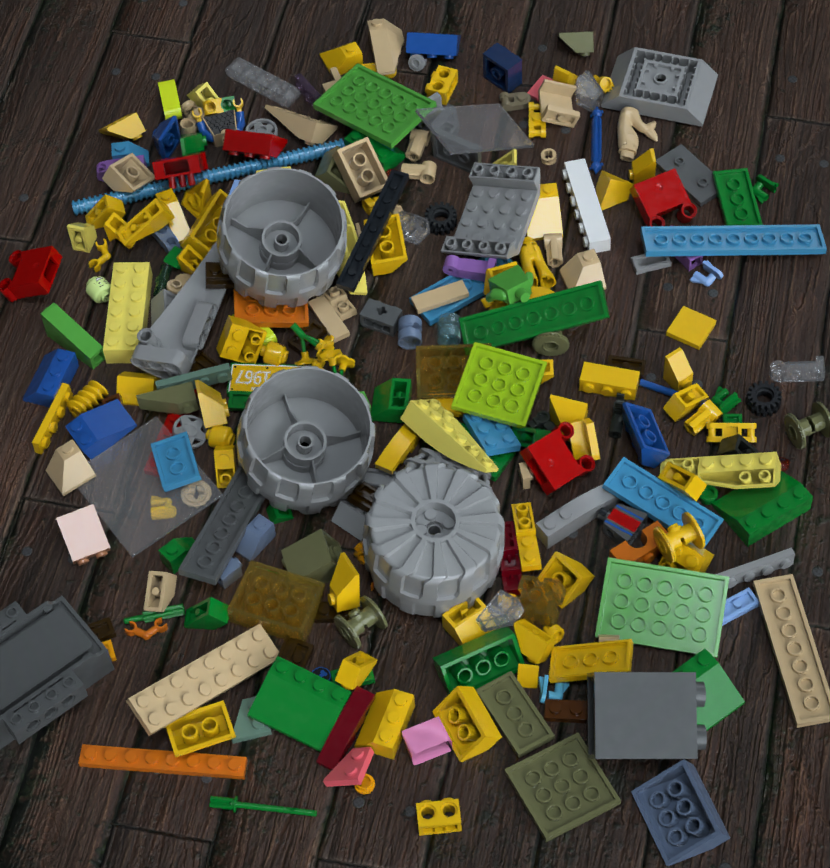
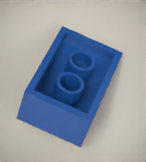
(101, 427)

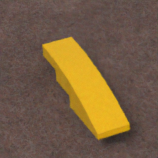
(397, 449)

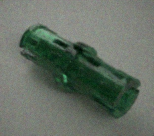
(162, 279)

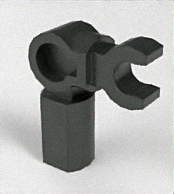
(617, 418)
(541, 421)

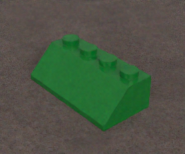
(479, 660)

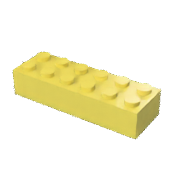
(127, 309)

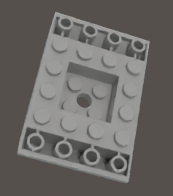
(679, 98)

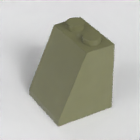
(313, 556)

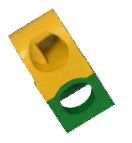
(218, 105)

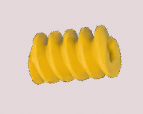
(86, 398)

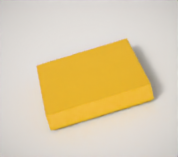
(691, 327)

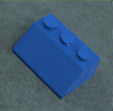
(433, 44)
(53, 370)
(644, 434)

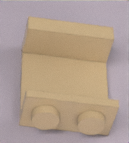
(557, 103)

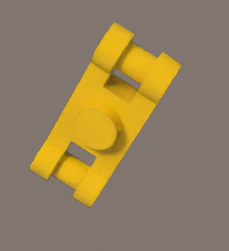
(536, 126)
(731, 429)

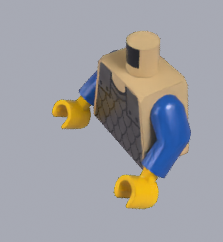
(215, 125)

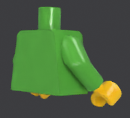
(509, 287)

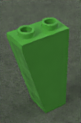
(71, 336)

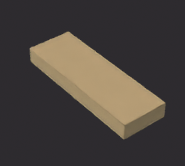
(440, 296)
(328, 318)

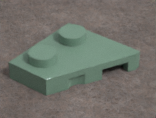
(246, 727)

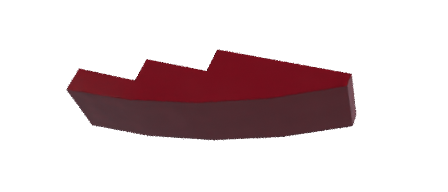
(510, 563)
(345, 728)

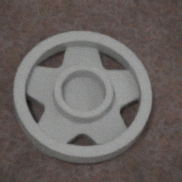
(260, 128)
(192, 427)

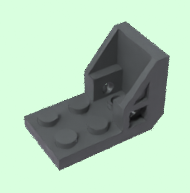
(461, 161)

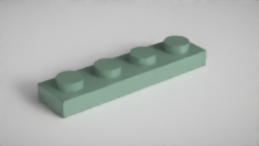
(209, 376)

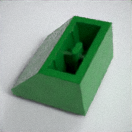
(391, 400)

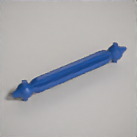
(596, 140)

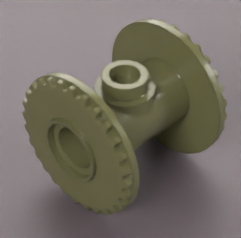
(550, 343)
(799, 429)
(359, 619)

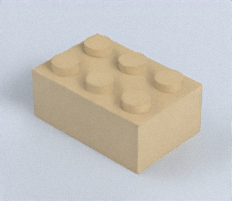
(360, 169)

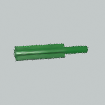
(149, 616)

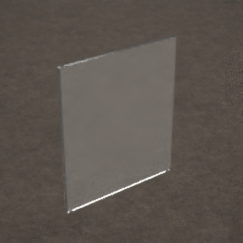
(131, 495)

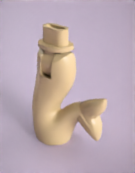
(627, 137)

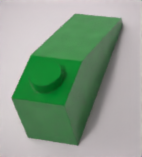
(192, 143)

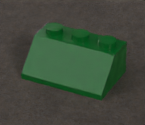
(388, 157)

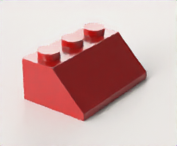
(253, 144)

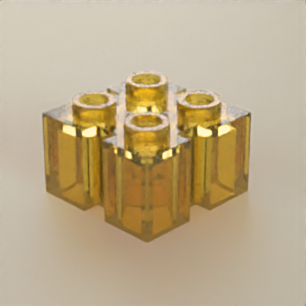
(541, 599)

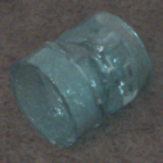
(449, 329)

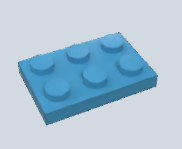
(491, 435)
(175, 461)

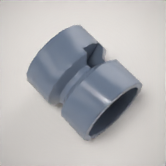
(409, 332)

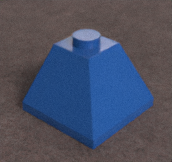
(167, 137)

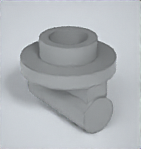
(417, 62)

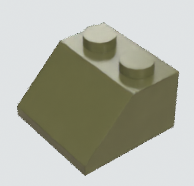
(329, 172)

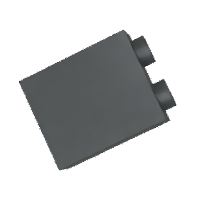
(644, 715)

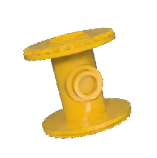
(677, 536)

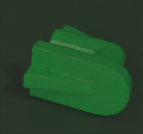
(763, 181)
(729, 403)

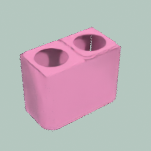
(426, 740)

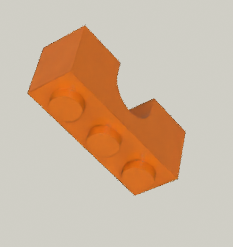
(644, 554)

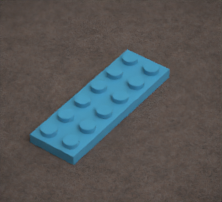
(474, 288)
(658, 498)

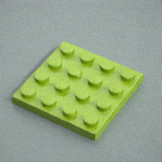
(499, 385)

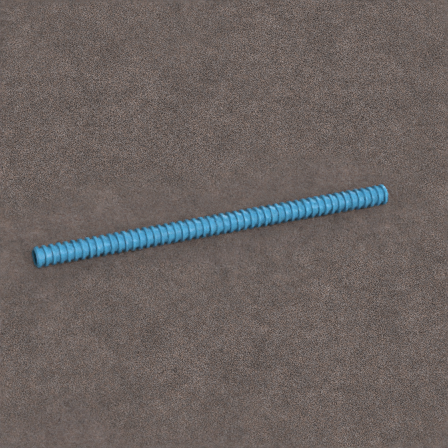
(215, 175)

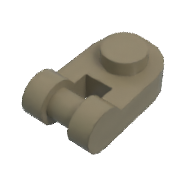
(514, 101)

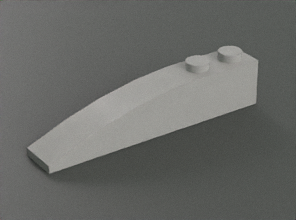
(574, 515)

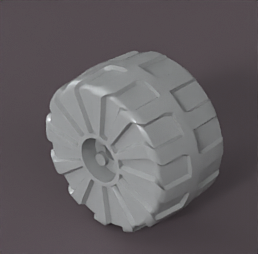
(285, 208)
(312, 409)
(441, 570)

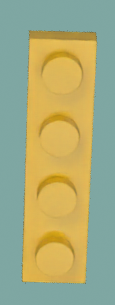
(52, 418)

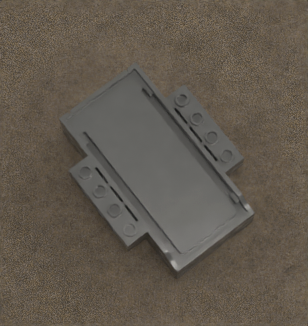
(45, 666)

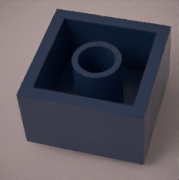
(502, 68)

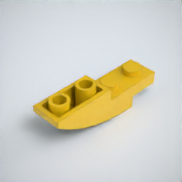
(526, 537)

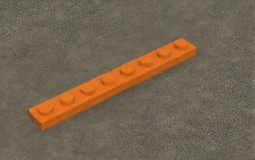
(163, 762)

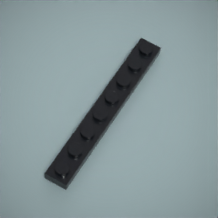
(372, 231)

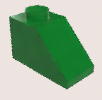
(529, 435)
(175, 552)
(207, 615)

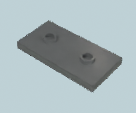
(692, 172)

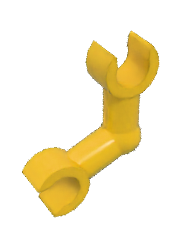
(105, 256)

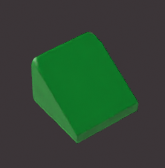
(171, 257)
(278, 516)

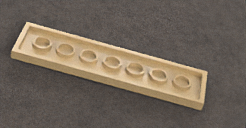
(794, 649)
(203, 679)

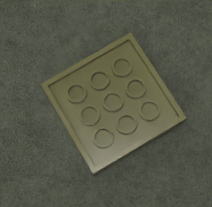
(562, 787)

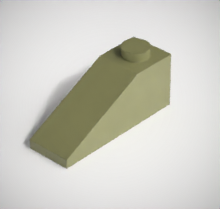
(173, 399)

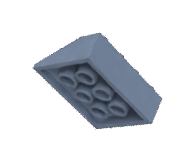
(680, 813)

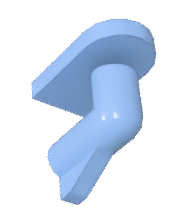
(707, 281)

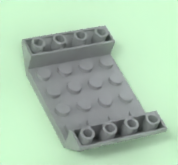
(496, 211)

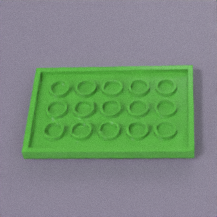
(373, 105)
(662, 606)

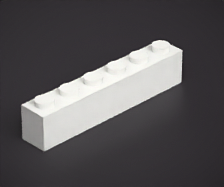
(586, 206)

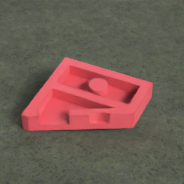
(351, 768)

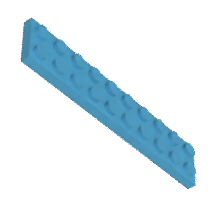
(732, 240)

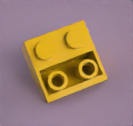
(240, 340)
(690, 558)
(462, 623)

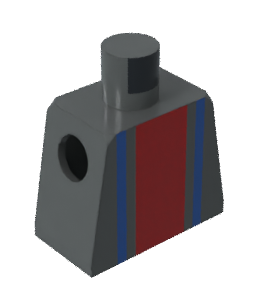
(622, 523)

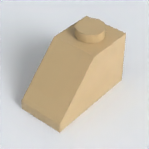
(159, 591)

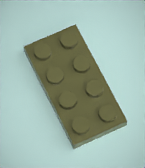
(515, 714)

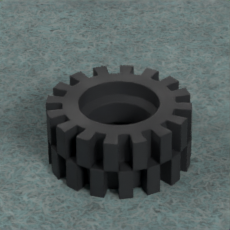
(445, 211)
(763, 407)

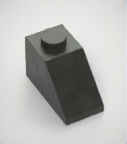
(735, 445)

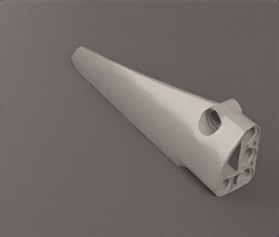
(182, 328)

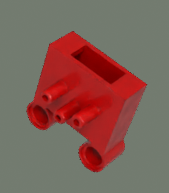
(180, 167)
(662, 195)
(34, 273)
(552, 460)

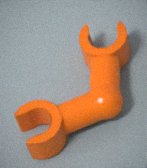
(146, 635)

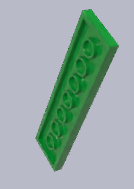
(537, 316)

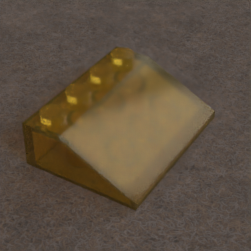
(440, 369)
(277, 601)

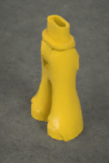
(531, 256)

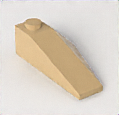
(386, 45)
(303, 126)

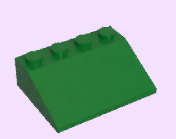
(760, 511)
(721, 694)
(298, 703)

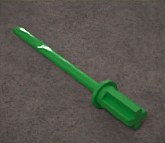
(233, 804)

